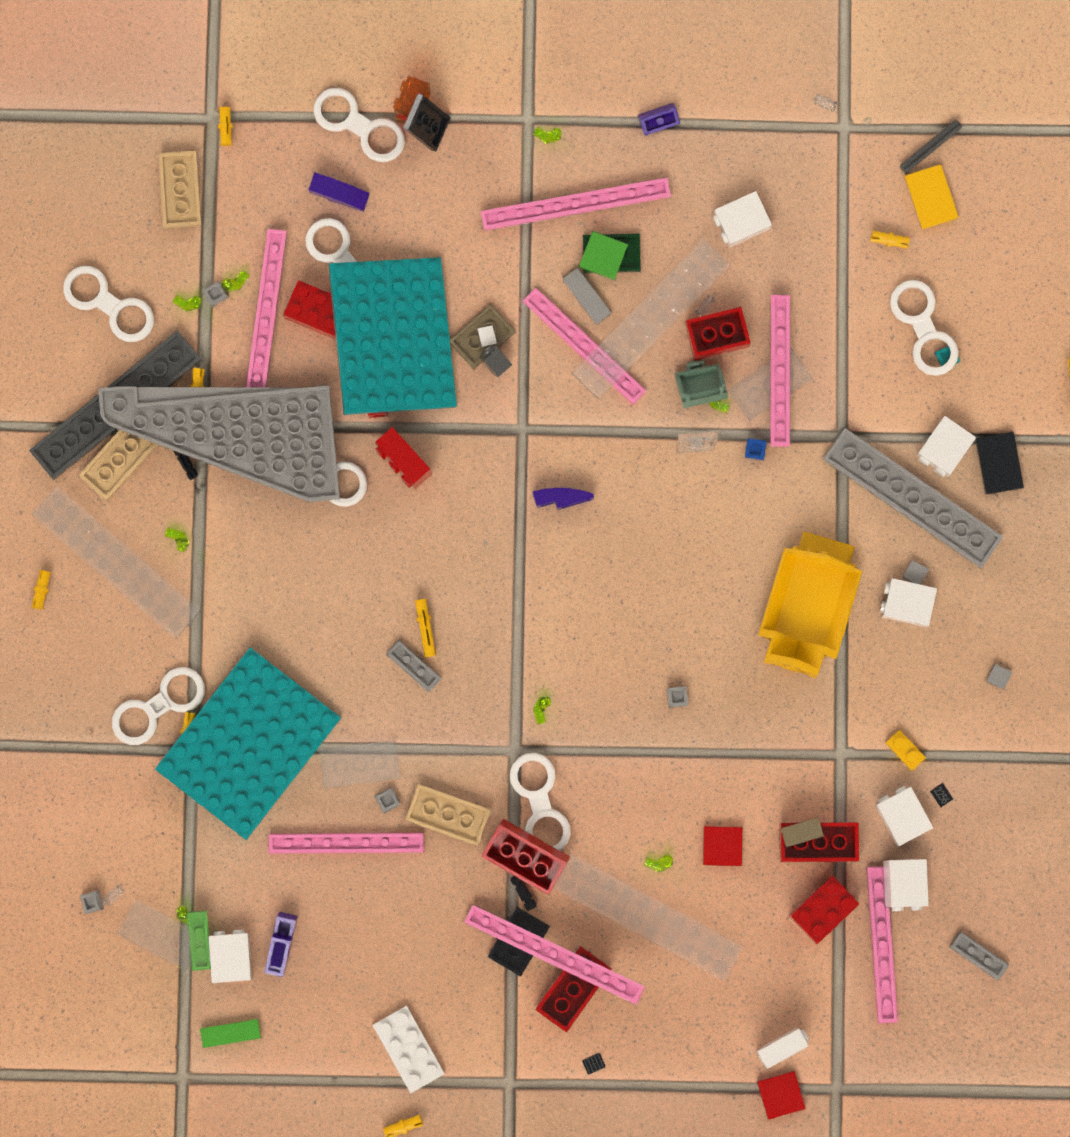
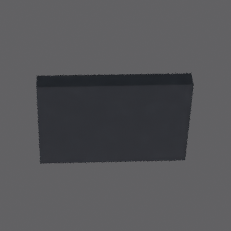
(427, 122)
(999, 463)
(510, 956)

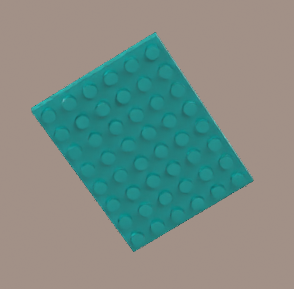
(392, 335)
(247, 743)

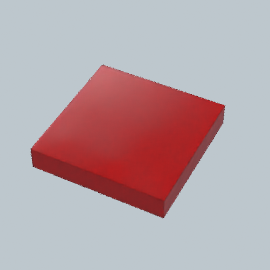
(722, 846)
(781, 1095)

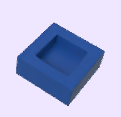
(755, 449)

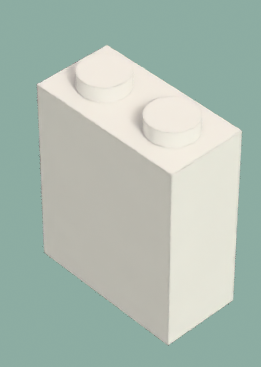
(742, 219)
(945, 447)
(908, 602)
(903, 815)
(906, 884)
(230, 956)
(783, 1047)

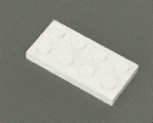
(408, 1049)

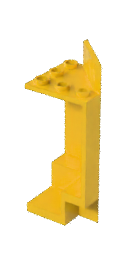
(810, 604)

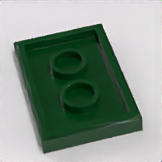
(631, 259)

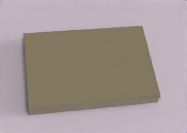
(468, 342)

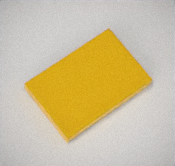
(931, 197)

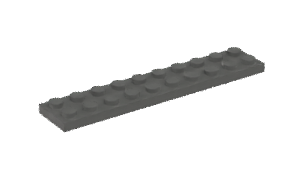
(87, 428)

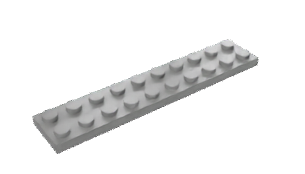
(913, 498)

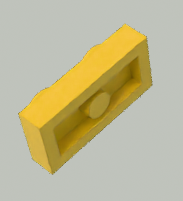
(905, 750)

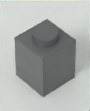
(495, 360)

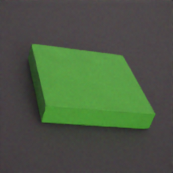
(603, 255)

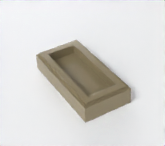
(802, 832)

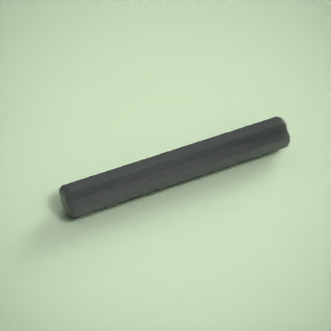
(931, 146)

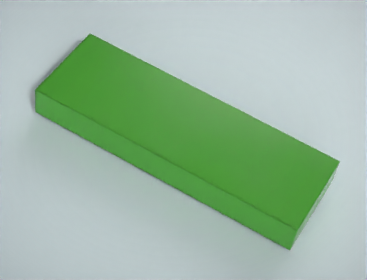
(199, 940)
(230, 1033)

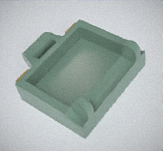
(701, 384)

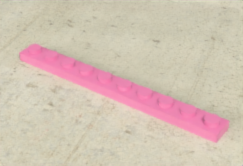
(575, 204)
(266, 308)
(555, 954)

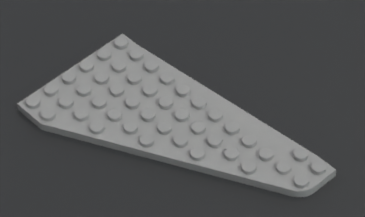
(256, 433)

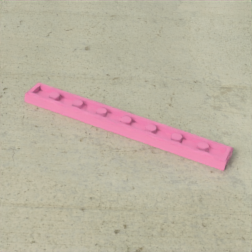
(577, 339)
(780, 371)
(346, 843)
(881, 947)

